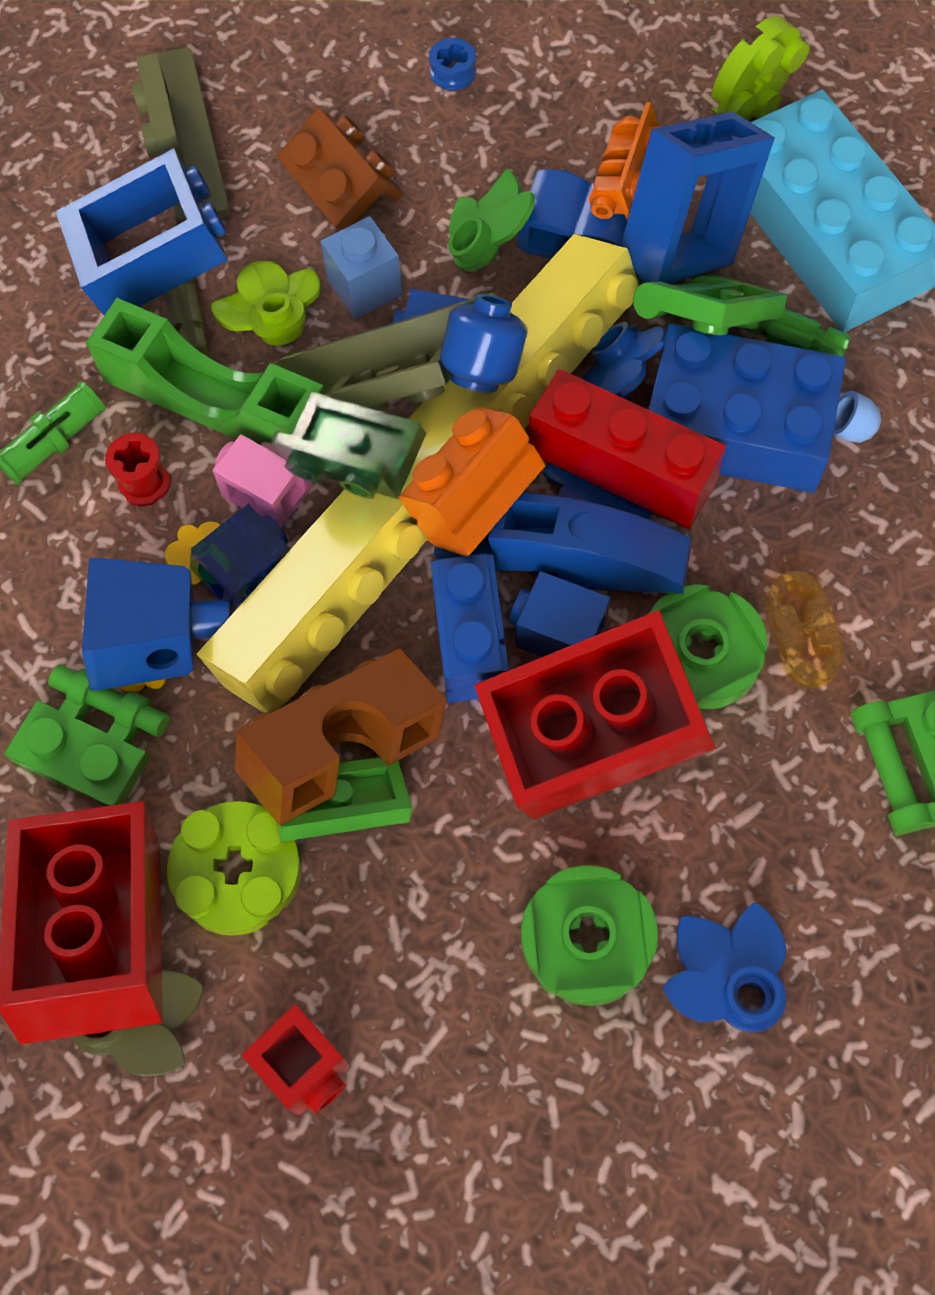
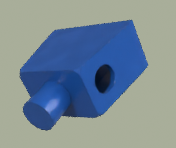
(143, 622)

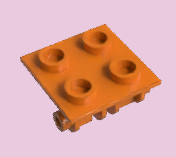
(622, 165)

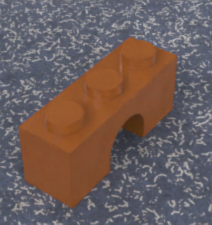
(289, 752)

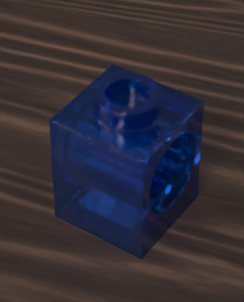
(239, 555)

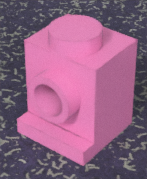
(258, 477)

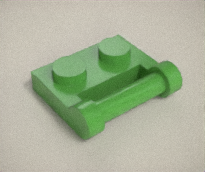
(711, 303)
(918, 721)

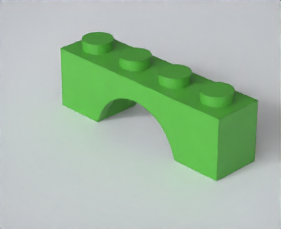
(157, 364)

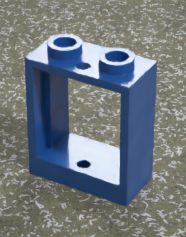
(733, 158)
(161, 261)

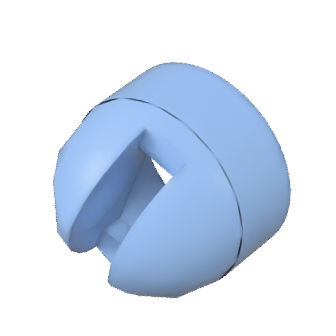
(856, 418)

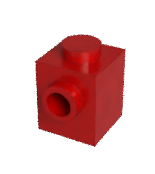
(298, 1063)

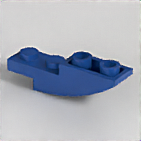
(586, 545)

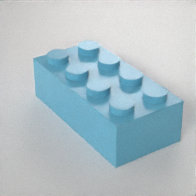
(841, 214)

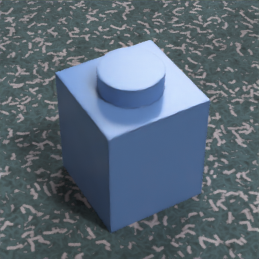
(362, 267)

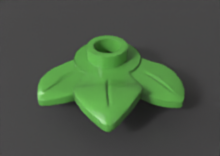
(484, 225)

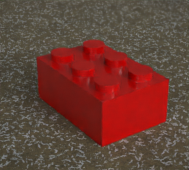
(593, 716)
(81, 923)

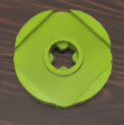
(757, 72)
(205, 891)

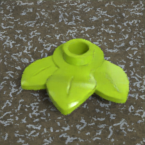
(269, 302)

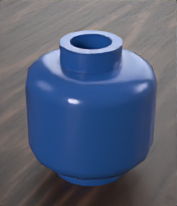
(483, 344)

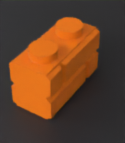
(471, 480)

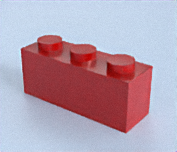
(625, 448)

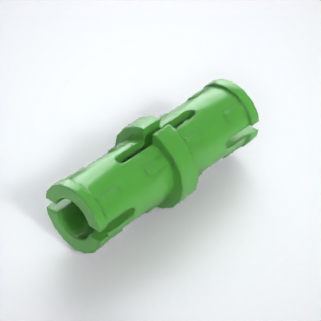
(77, 406)

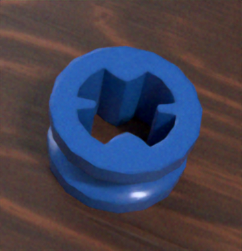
(462, 72)

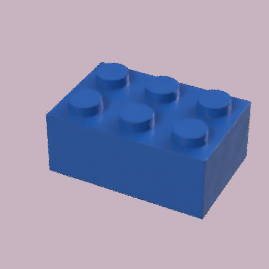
(755, 397)

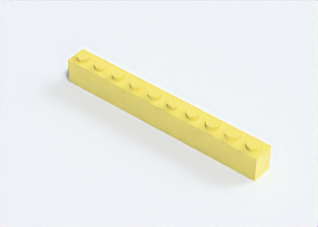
(363, 542)

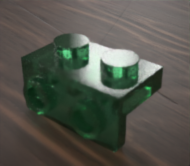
(351, 445)

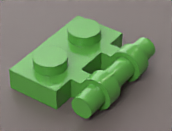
(79, 755)

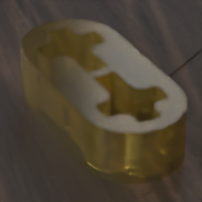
(816, 625)

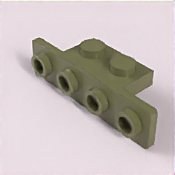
(178, 119)
(381, 362)

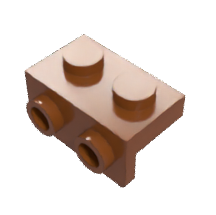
(337, 168)

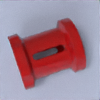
(138, 469)

